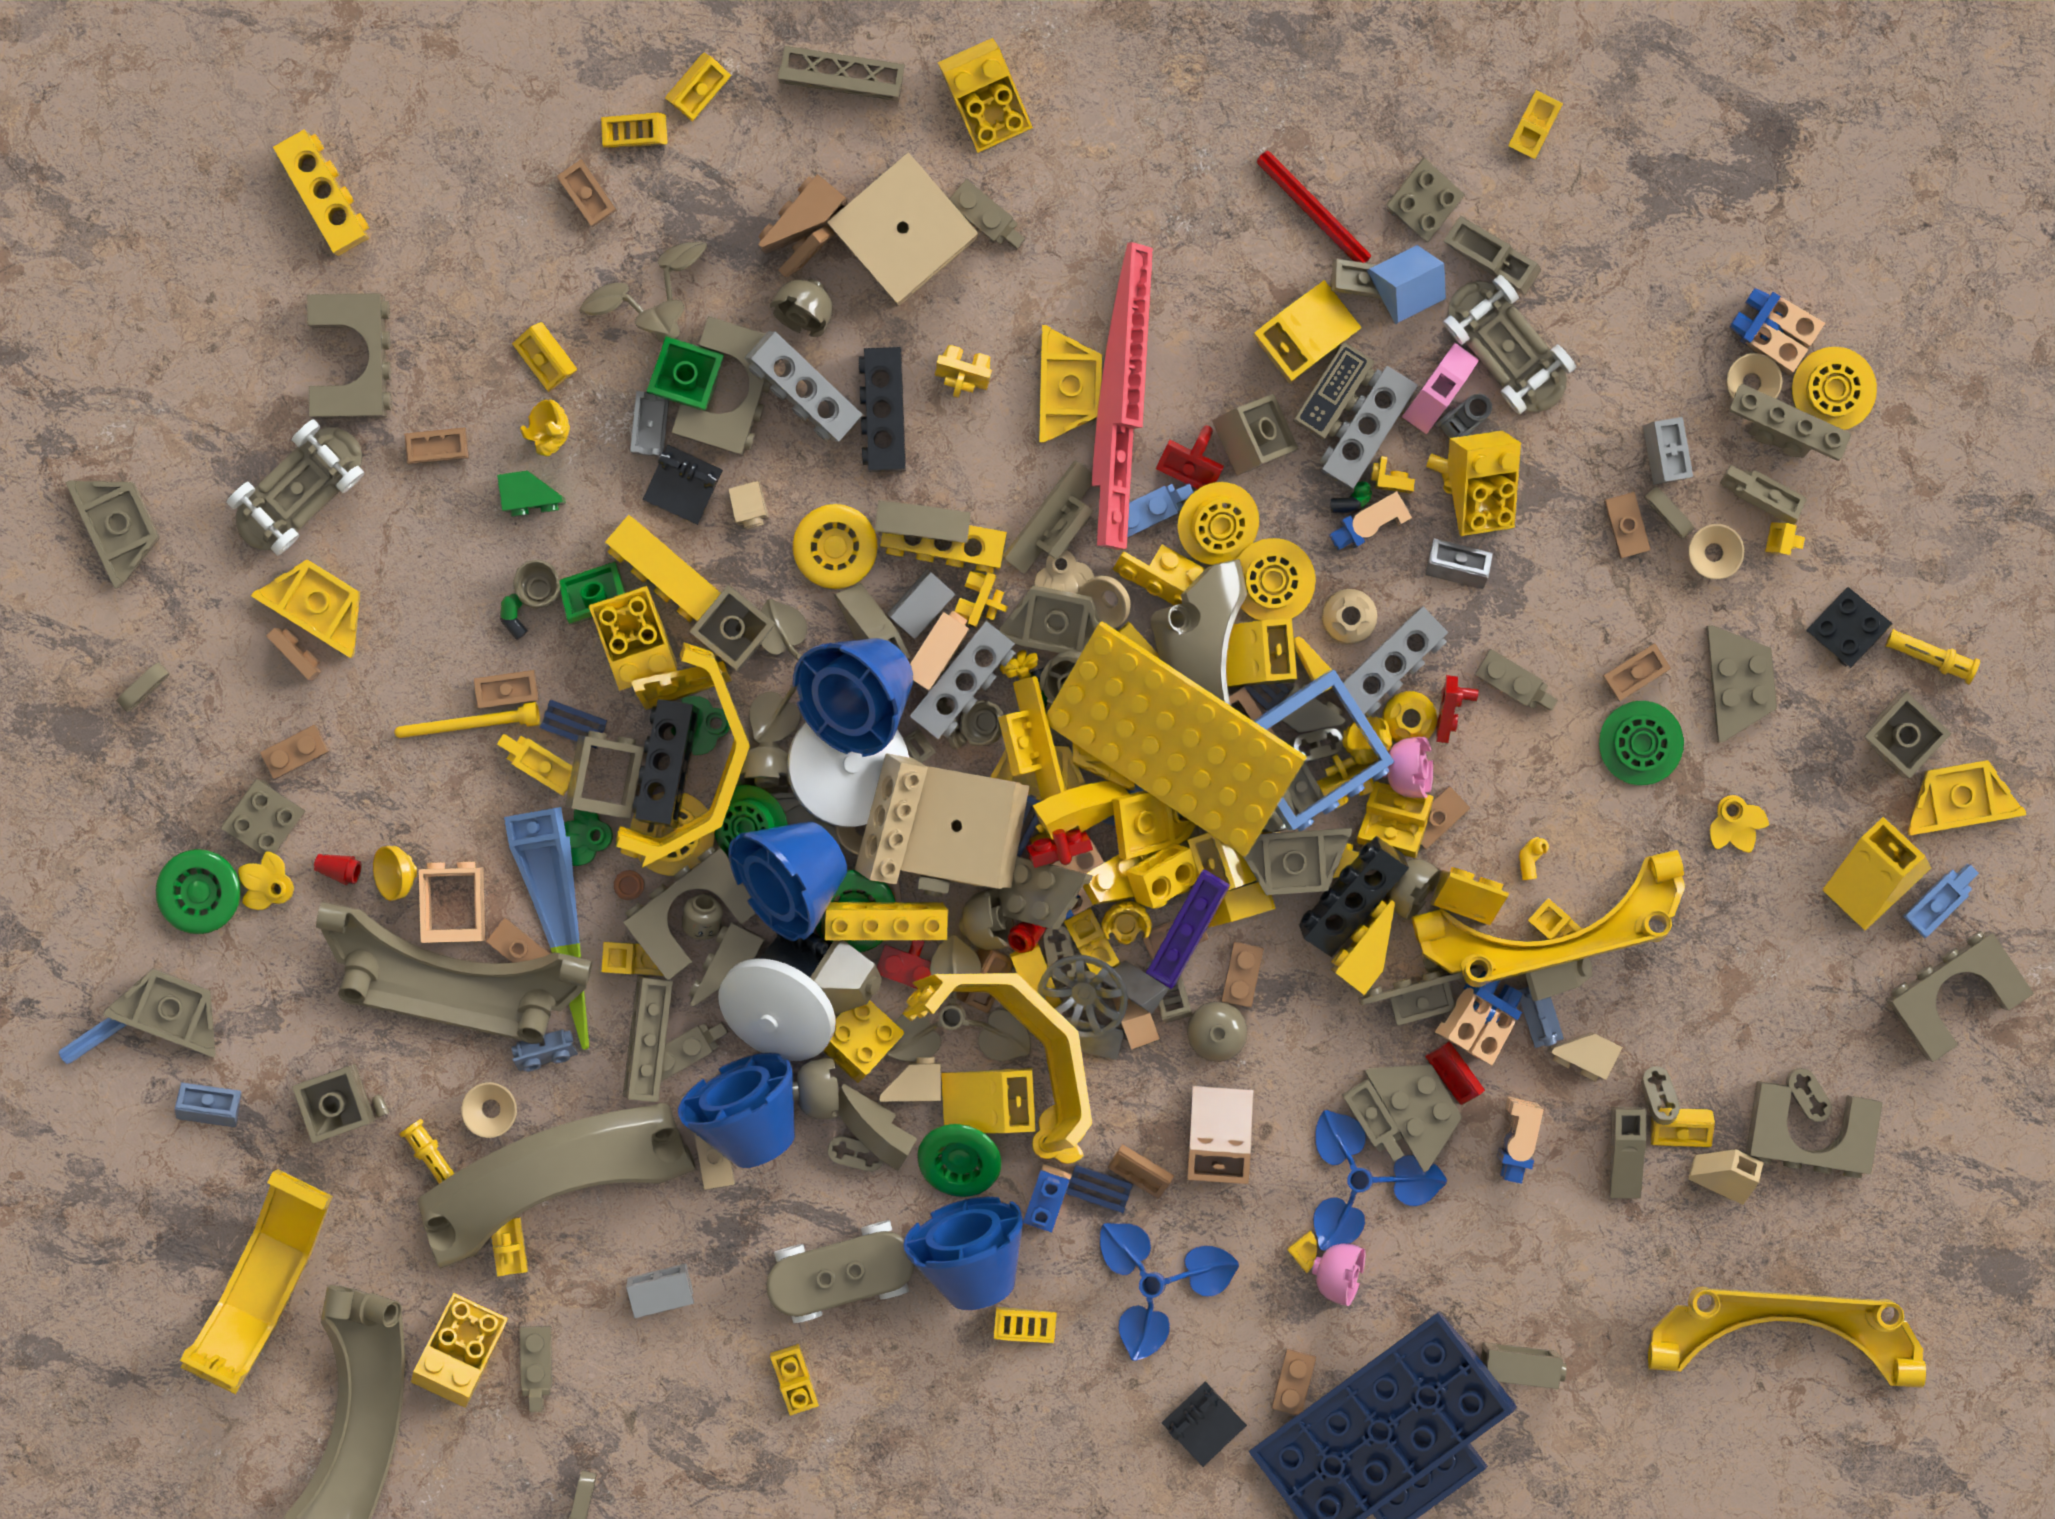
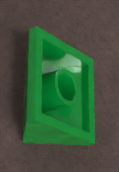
(685, 374)
(589, 588)

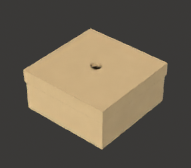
(903, 229)
(966, 829)

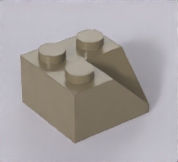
(733, 628)
(1906, 735)
(333, 1103)

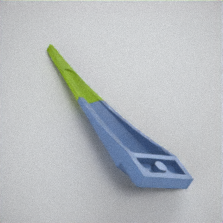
(546, 867)

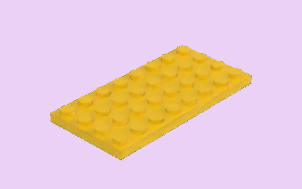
(1174, 739)

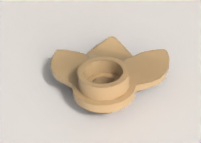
(1064, 580)

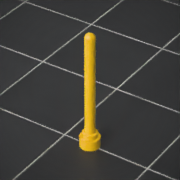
(526, 714)

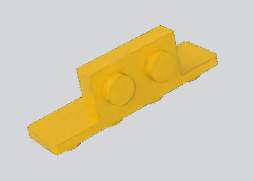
(1165, 577)
(1030, 739)

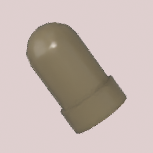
(380, 1106)

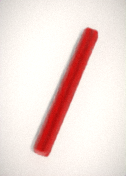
(1313, 207)

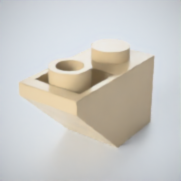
(749, 505)
(1589, 1052)
(1727, 1173)

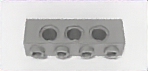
(841, 413)
(1349, 471)
(1421, 624)
(985, 639)

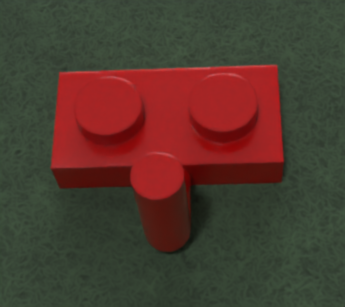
(1190, 465)
(1450, 699)
(1061, 848)
(904, 966)

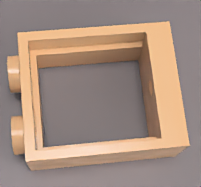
(939, 649)
(430, 935)

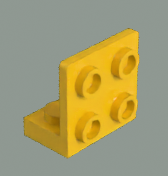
(862, 1039)

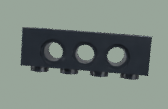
(889, 361)
(679, 749)
(1352, 911)

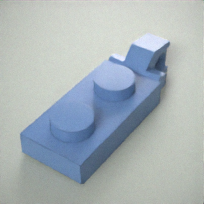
(1156, 507)
(1940, 900)

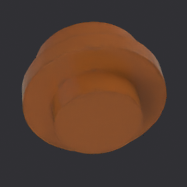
(628, 885)

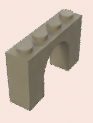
(368, 393)
(732, 429)
(650, 922)
(1917, 1001)
(1850, 1151)

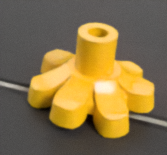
(1020, 666)

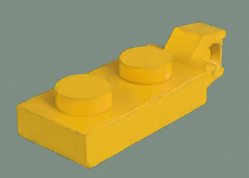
(538, 762)

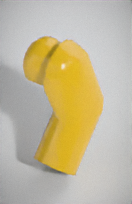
(1440, 465)
(1529, 855)

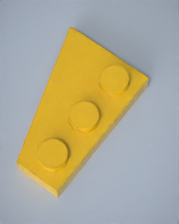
(675, 684)

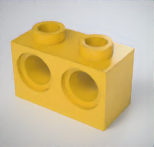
(1170, 873)

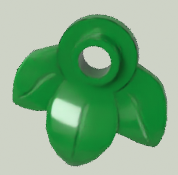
(706, 736)
(581, 836)

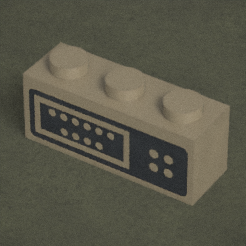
(1335, 392)

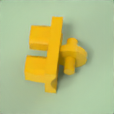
(962, 374)
(973, 611)
(1341, 773)
(510, 1249)

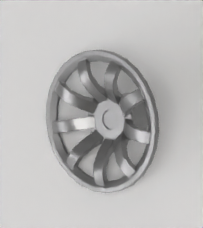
(1086, 993)

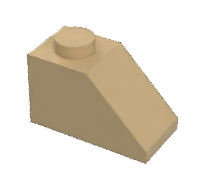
(916, 1082)

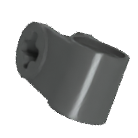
(1463, 419)

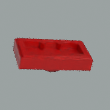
(1455, 1073)

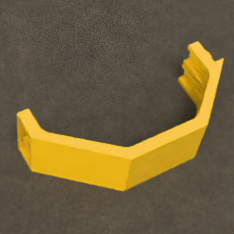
(653, 848)
(1044, 1022)
(259, 1283)

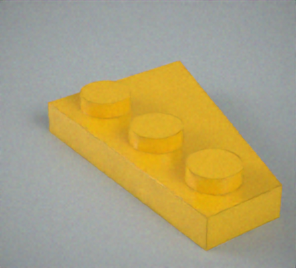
(1111, 881)

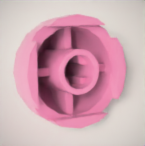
(1411, 771)
(1339, 1272)

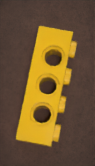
(292, 154)
(990, 557)
(885, 921)

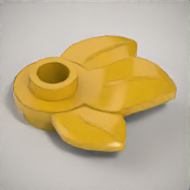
(1737, 828)
(261, 881)
(1047, 1123)

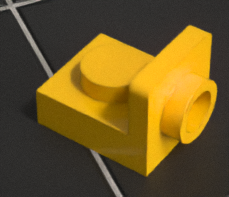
(1396, 481)

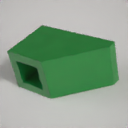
(526, 491)

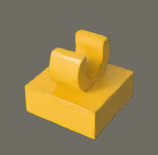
(1783, 539)

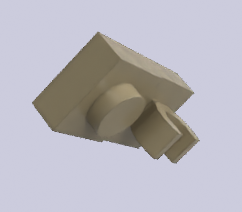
(1353, 278)

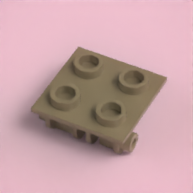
(1425, 199)
(262, 818)

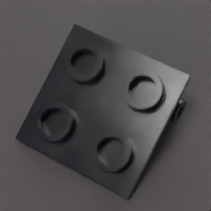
(682, 484)
(1849, 627)
(800, 954)
(1204, 1424)

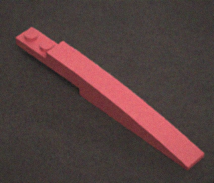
(1122, 396)

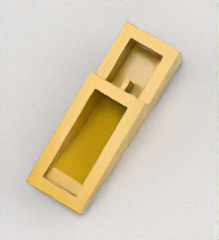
(1078, 807)

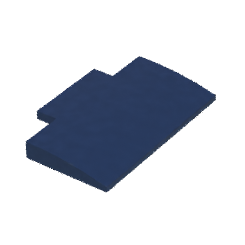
(1390, 1433)

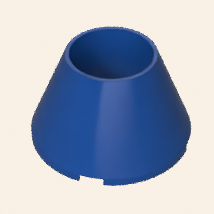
(854, 693)
(788, 875)
(744, 1109)
(969, 1250)

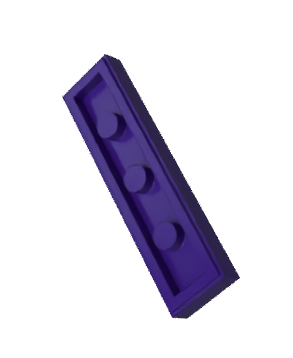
(1187, 929)

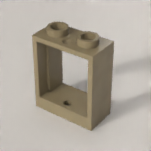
(579, 769)
(1524, 1365)

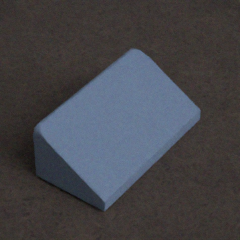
(208, 1104)

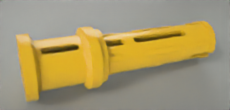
(1949, 657)
(427, 1150)

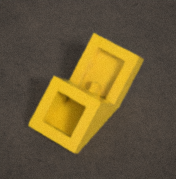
(1242, 903)
(1031, 968)

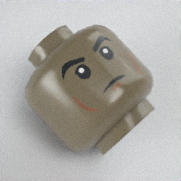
(702, 917)

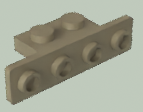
(1787, 426)
(1054, 521)
(1418, 999)

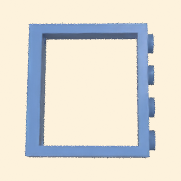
(1352, 786)

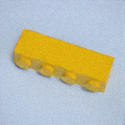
(663, 568)

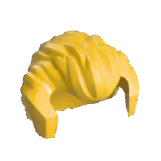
(547, 427)
(1359, 747)
(1126, 921)

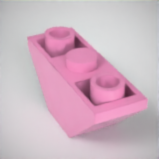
(1440, 388)

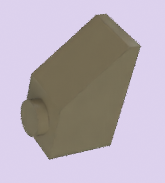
(1558, 978)

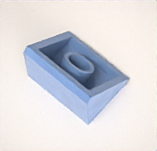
(1409, 282)

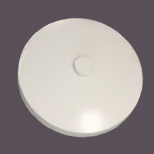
(835, 784)
(777, 1009)

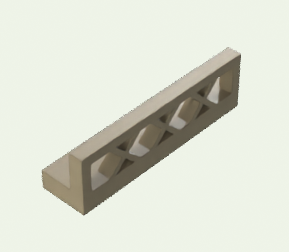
(839, 83)
(647, 1039)

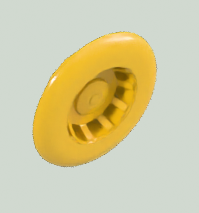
(1835, 386)
(1219, 524)
(835, 546)
(1275, 579)
(671, 865)

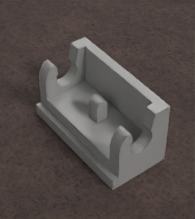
(649, 424)
(1667, 450)
(921, 604)
(660, 1290)

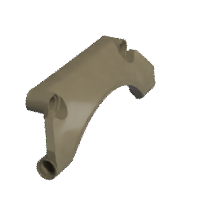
(1199, 636)
(415, 982)

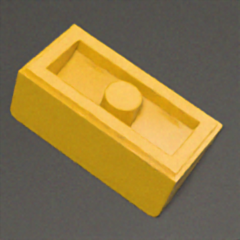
(698, 86)
(544, 356)
(1689, 1129)

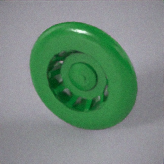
(1641, 743)
(747, 820)
(878, 890)
(198, 891)
(961, 1152)

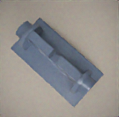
(1540, 1019)
(556, 1050)

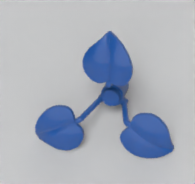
(1338, 1139)
(1142, 1328)

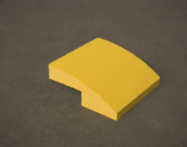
(1395, 819)

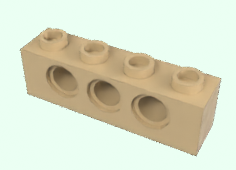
(891, 818)

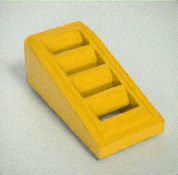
(659, 130)
(1311, 661)
(1000, 1334)

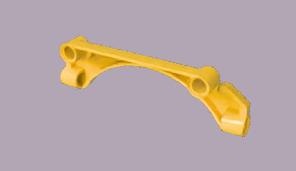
(1651, 897)
(1887, 1344)

